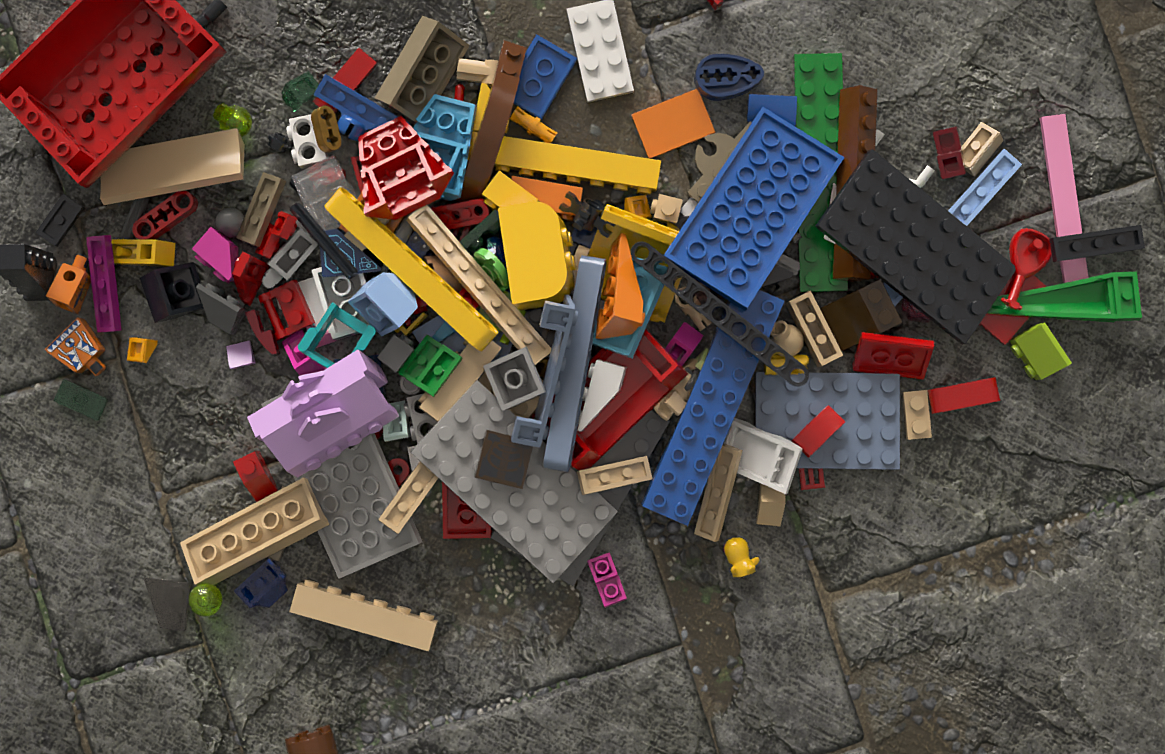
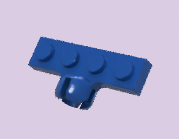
(353, 108)

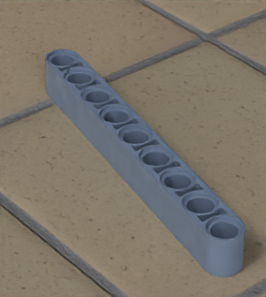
(573, 378)

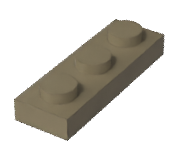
(261, 209)

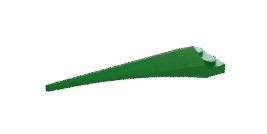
(1096, 298)

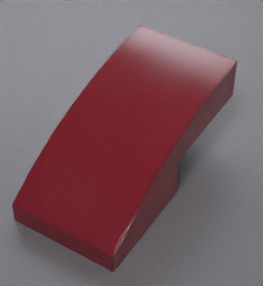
(949, 152)
(266, 338)

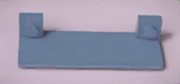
(558, 318)

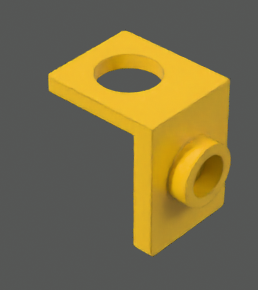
(407, 331)

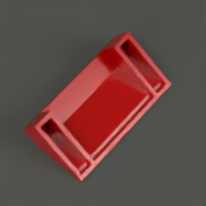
(646, 382)

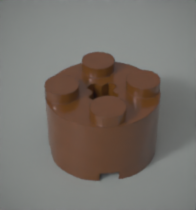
(313, 742)

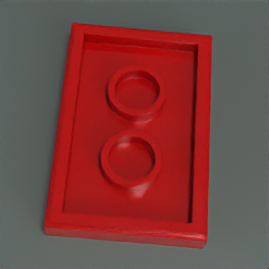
(1005, 326)
(893, 355)

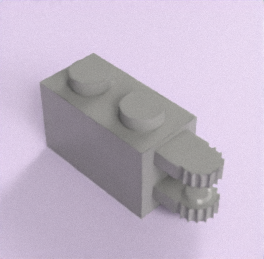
(289, 257)

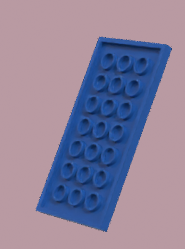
(753, 208)

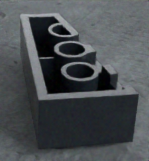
(28, 270)

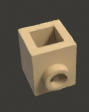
(666, 209)

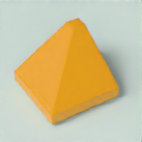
(638, 205)
(140, 349)

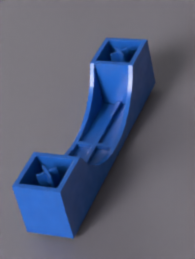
(708, 414)

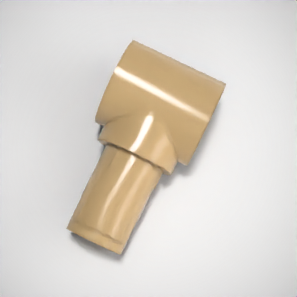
(694, 315)

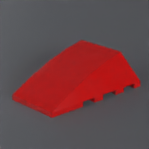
(399, 171)

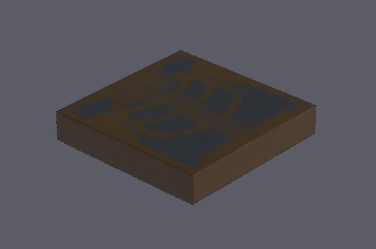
(503, 460)

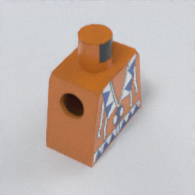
(78, 348)

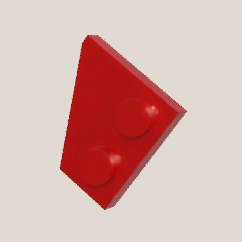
(248, 276)

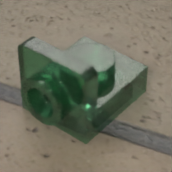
(299, 90)

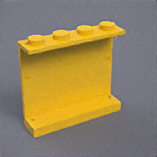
(636, 230)

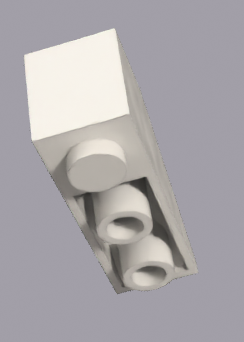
(604, 386)

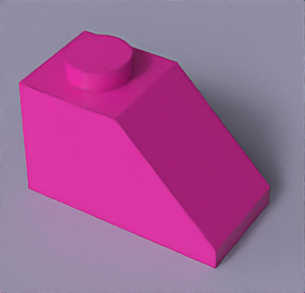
(683, 343)
(300, 362)

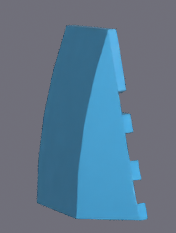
(448, 129)

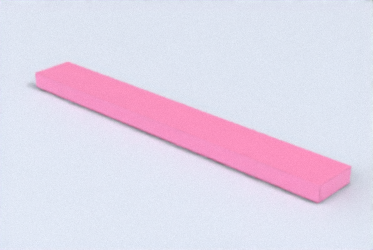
(1062, 189)

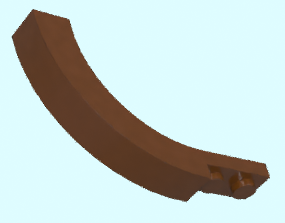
(493, 121)

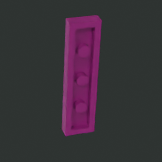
(103, 283)

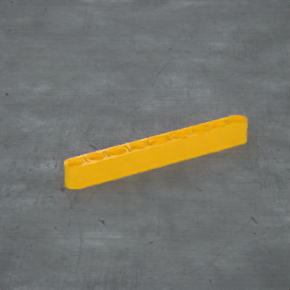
(411, 270)

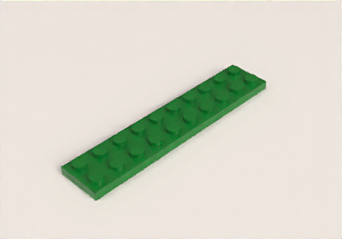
(817, 89)

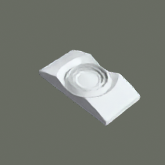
(764, 455)

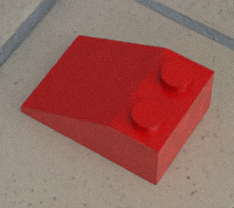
(460, 519)

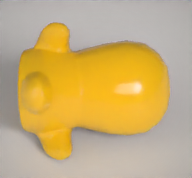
(738, 555)

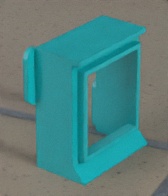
(314, 335)

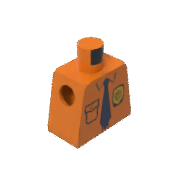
(70, 285)

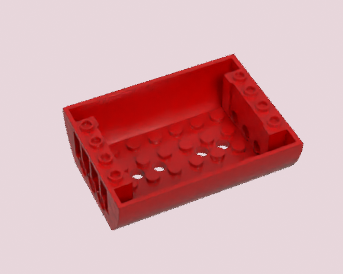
(95, 55)

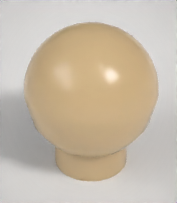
(787, 337)

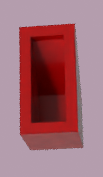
(255, 475)

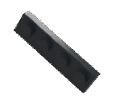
(1097, 243)

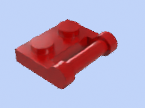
(293, 307)

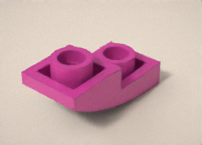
(607, 580)

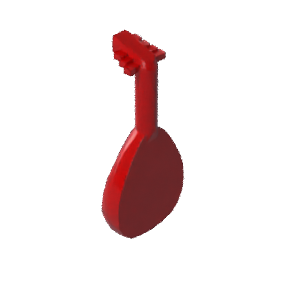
(1029, 253)

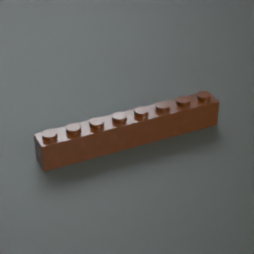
(855, 138)

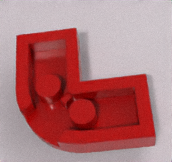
(284, 227)

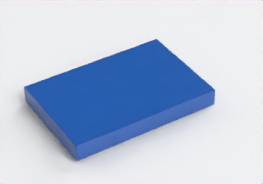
(542, 76)

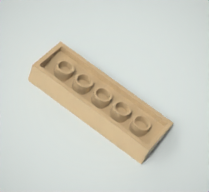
(174, 166)
(253, 533)

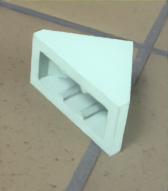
(398, 427)

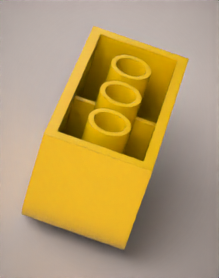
(536, 254)

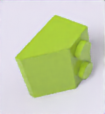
(1039, 351)

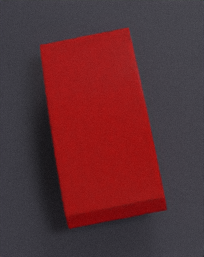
(818, 431)

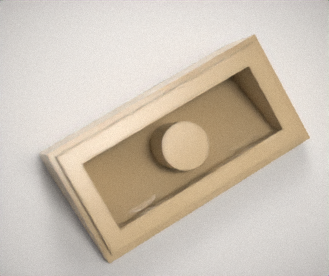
(980, 147)

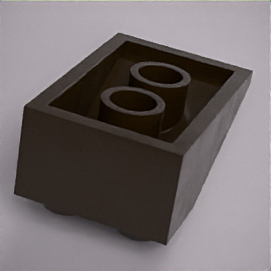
(861, 311)

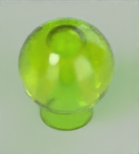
(233, 117)
(205, 599)

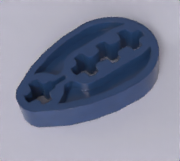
(725, 89)

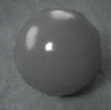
(229, 221)

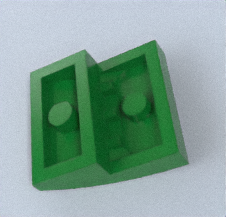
(430, 365)

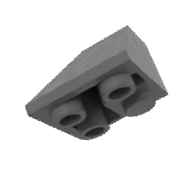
(221, 311)

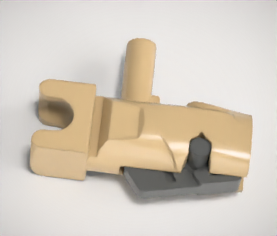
(676, 399)

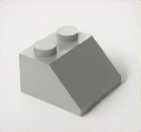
(514, 379)

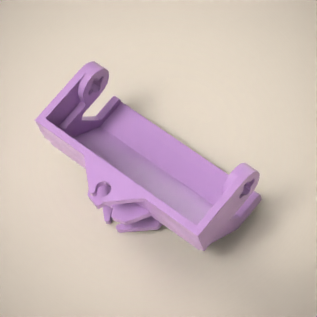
(324, 413)

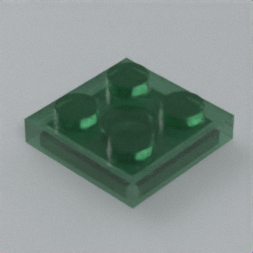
(475, 239)

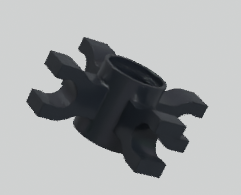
(587, 214)

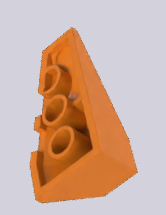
(623, 301)

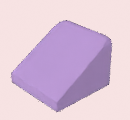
(240, 355)

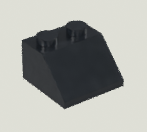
(172, 291)

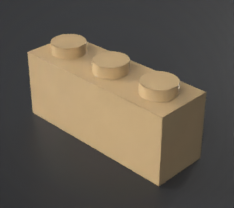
(814, 329)

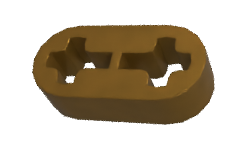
(326, 129)

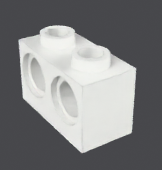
(302, 143)

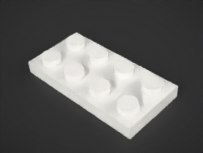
(600, 50)

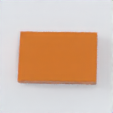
(673, 124)

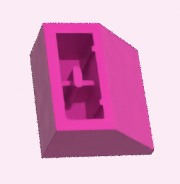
(217, 252)

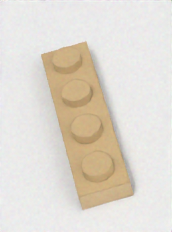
(718, 493)

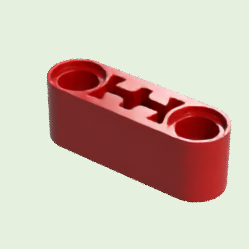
(173, 217)
(963, 395)

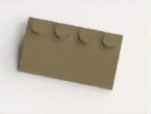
(422, 68)

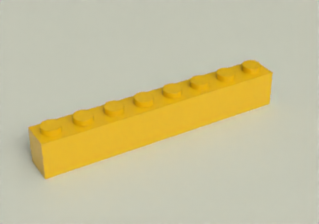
(576, 164)

